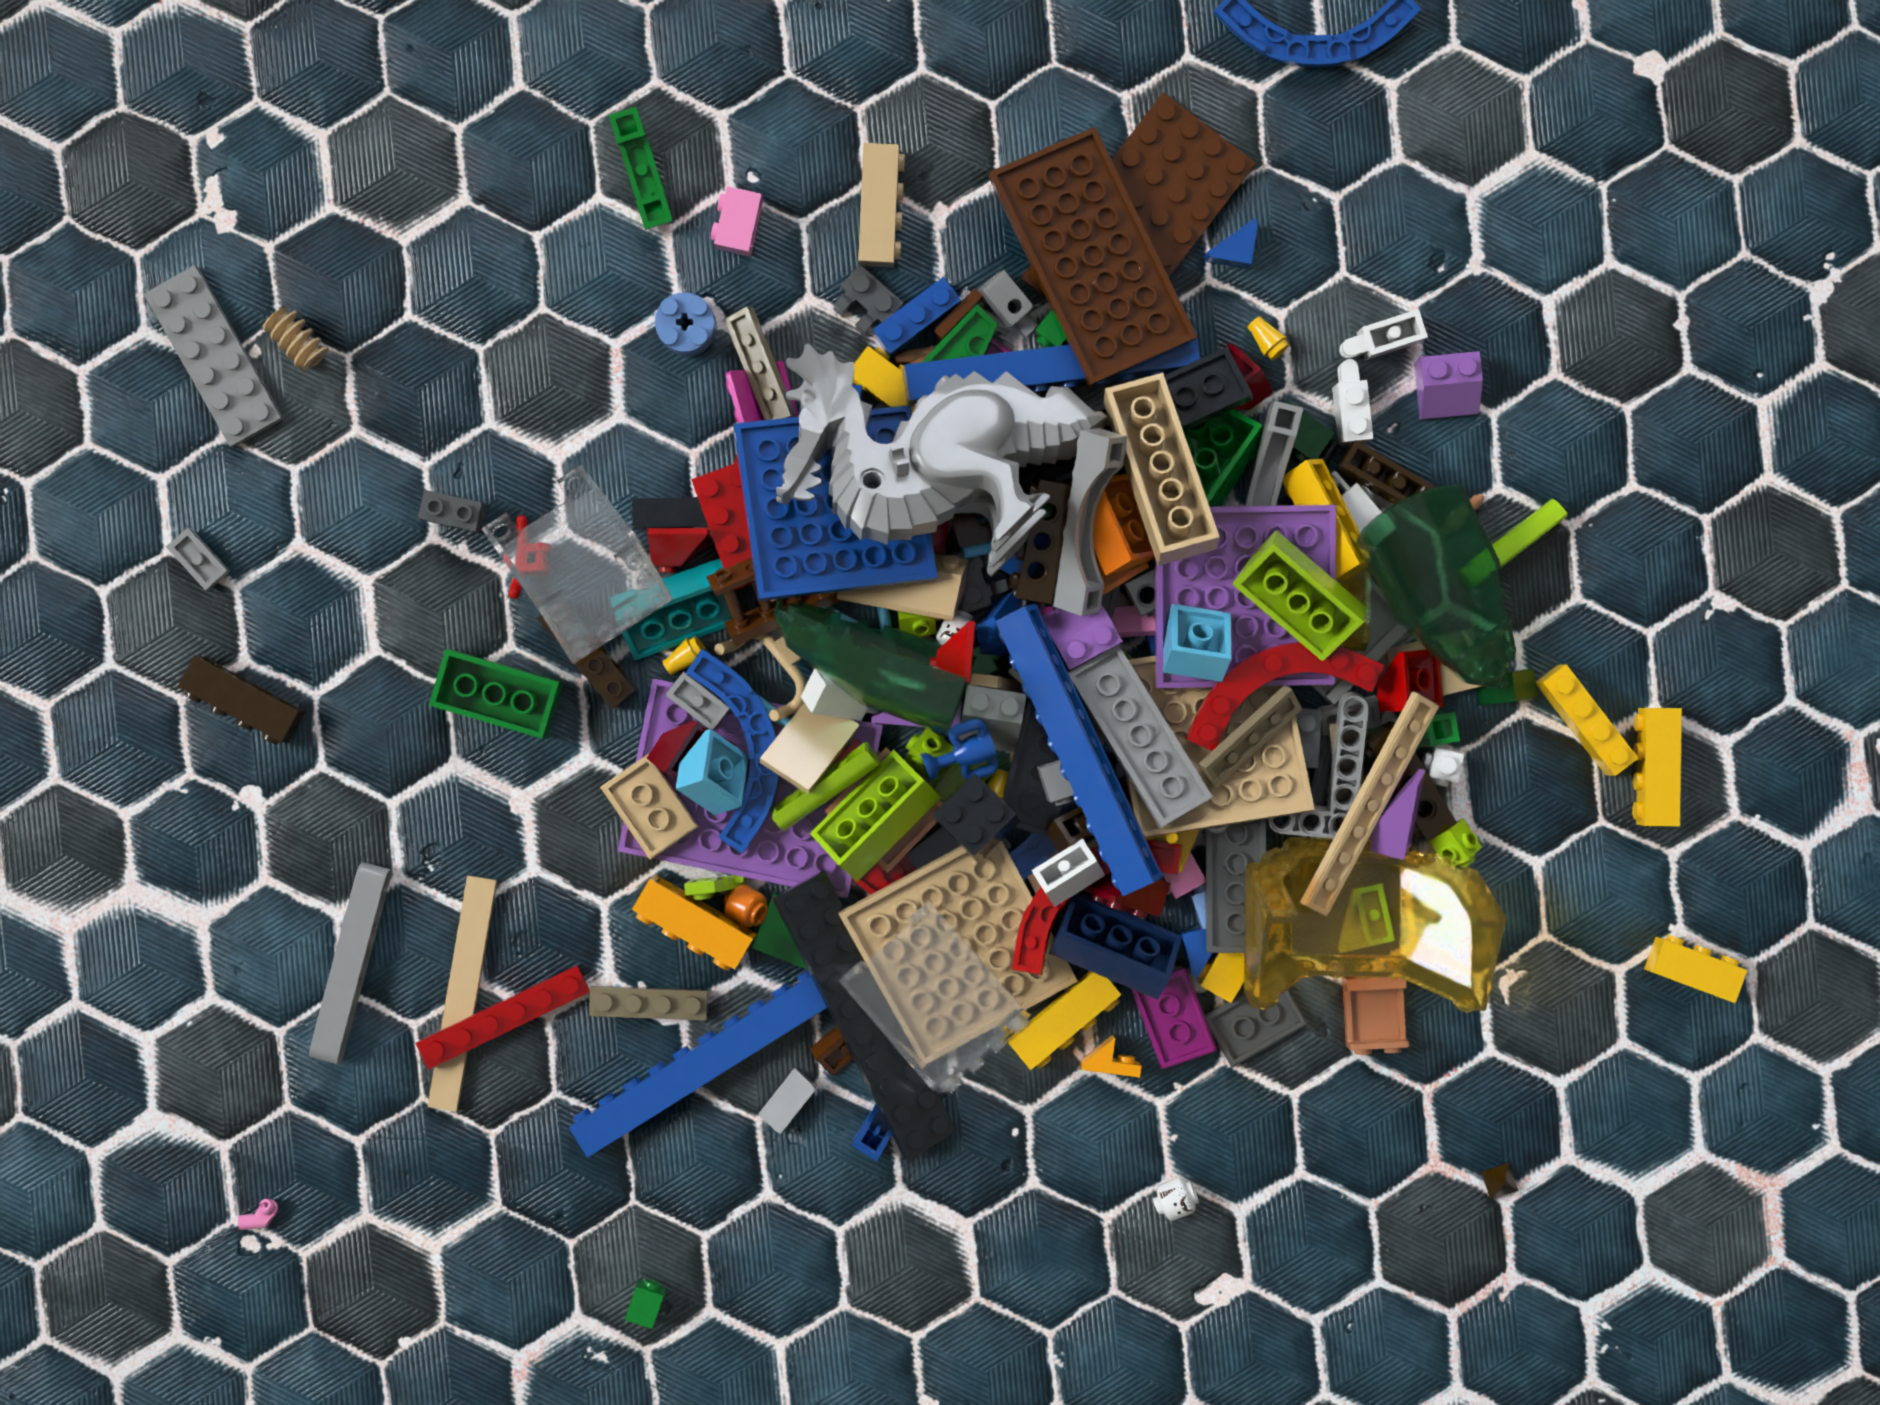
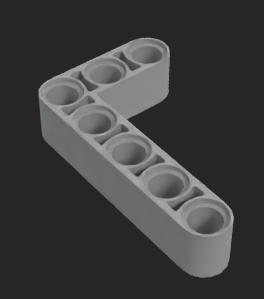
(1338, 778)

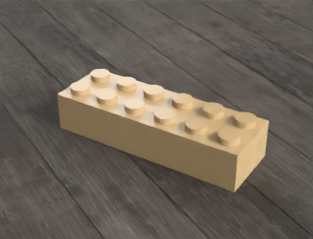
(1161, 469)

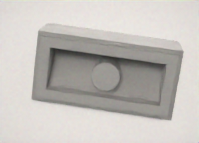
(787, 1100)

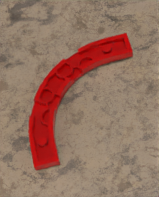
(1267, 666)
(1041, 914)

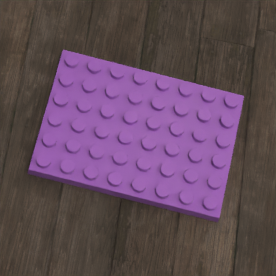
(773, 854)

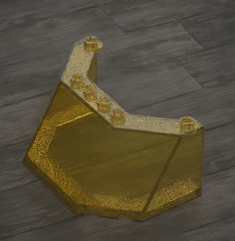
(1439, 915)

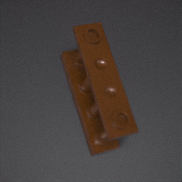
(761, 619)

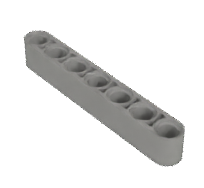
(350, 963)

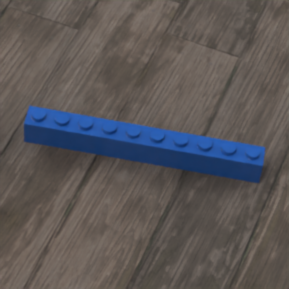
(1034, 368)
(1078, 749)
(697, 1065)

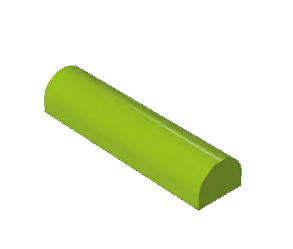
(1529, 531)
(833, 782)

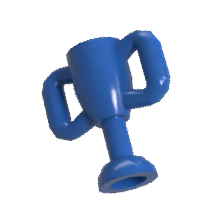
(967, 752)

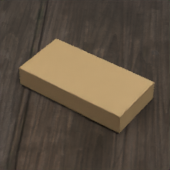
(996, 682)

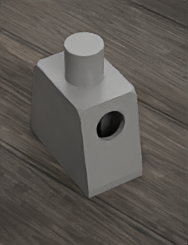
(998, 293)

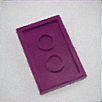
(1176, 1021)

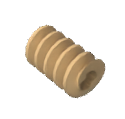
(294, 340)

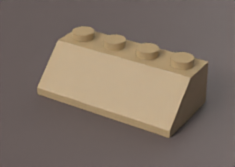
(929, 598)

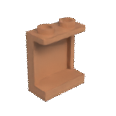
(1374, 1014)

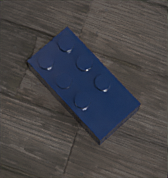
(1116, 945)

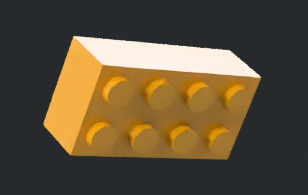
(694, 922)

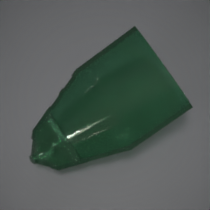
(1443, 582)
(874, 666)

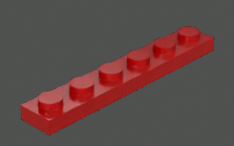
(502, 1017)

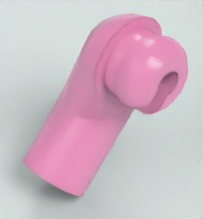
(262, 1217)

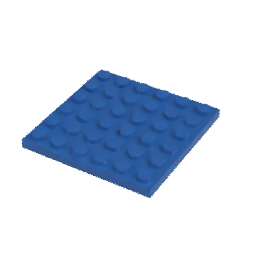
(802, 543)

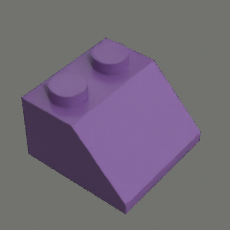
(1448, 385)
(1081, 636)

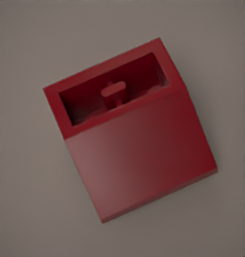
(1142, 901)

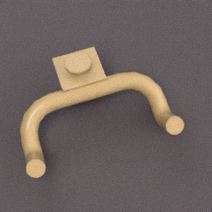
(788, 661)

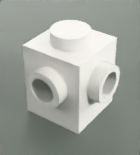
(1442, 765)

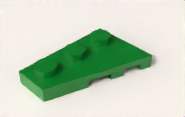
(967, 338)

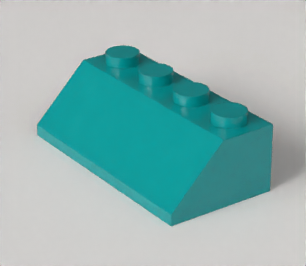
(689, 614)

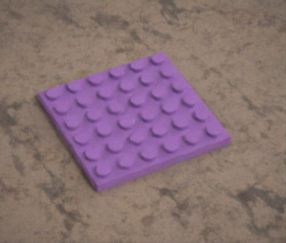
(1208, 579)

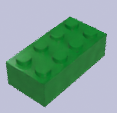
(496, 693)

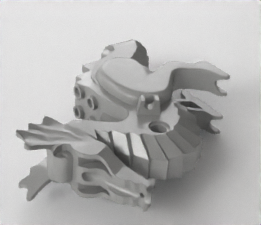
(948, 459)

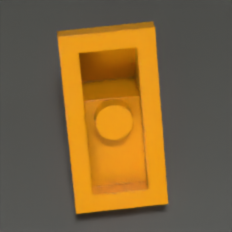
(1102, 1061)

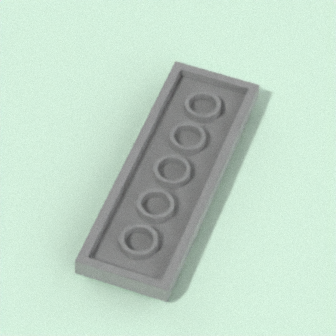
(213, 356)
(1139, 736)

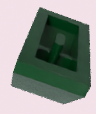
(1520, 687)

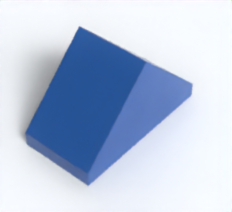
(1236, 249)
(1195, 949)
(872, 1135)

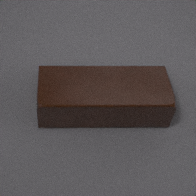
(831, 1052)

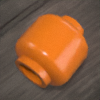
(745, 906)

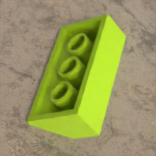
(1300, 596)
(875, 816)

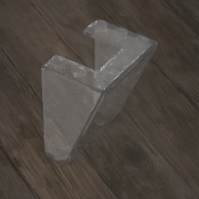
(581, 568)
(936, 1000)

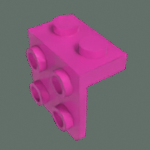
(743, 397)

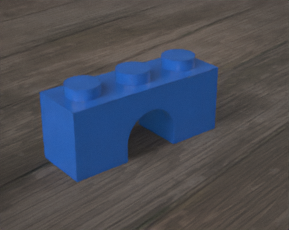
(917, 315)

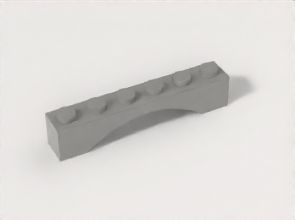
(1273, 453)
(1097, 461)

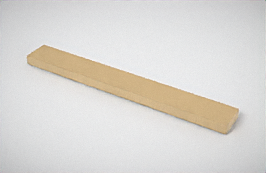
(1369, 803)
(464, 984)

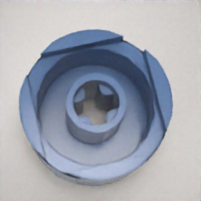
(674, 312)

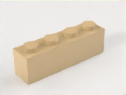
(879, 205)

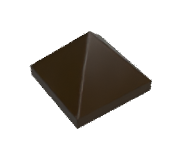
(1499, 1181)

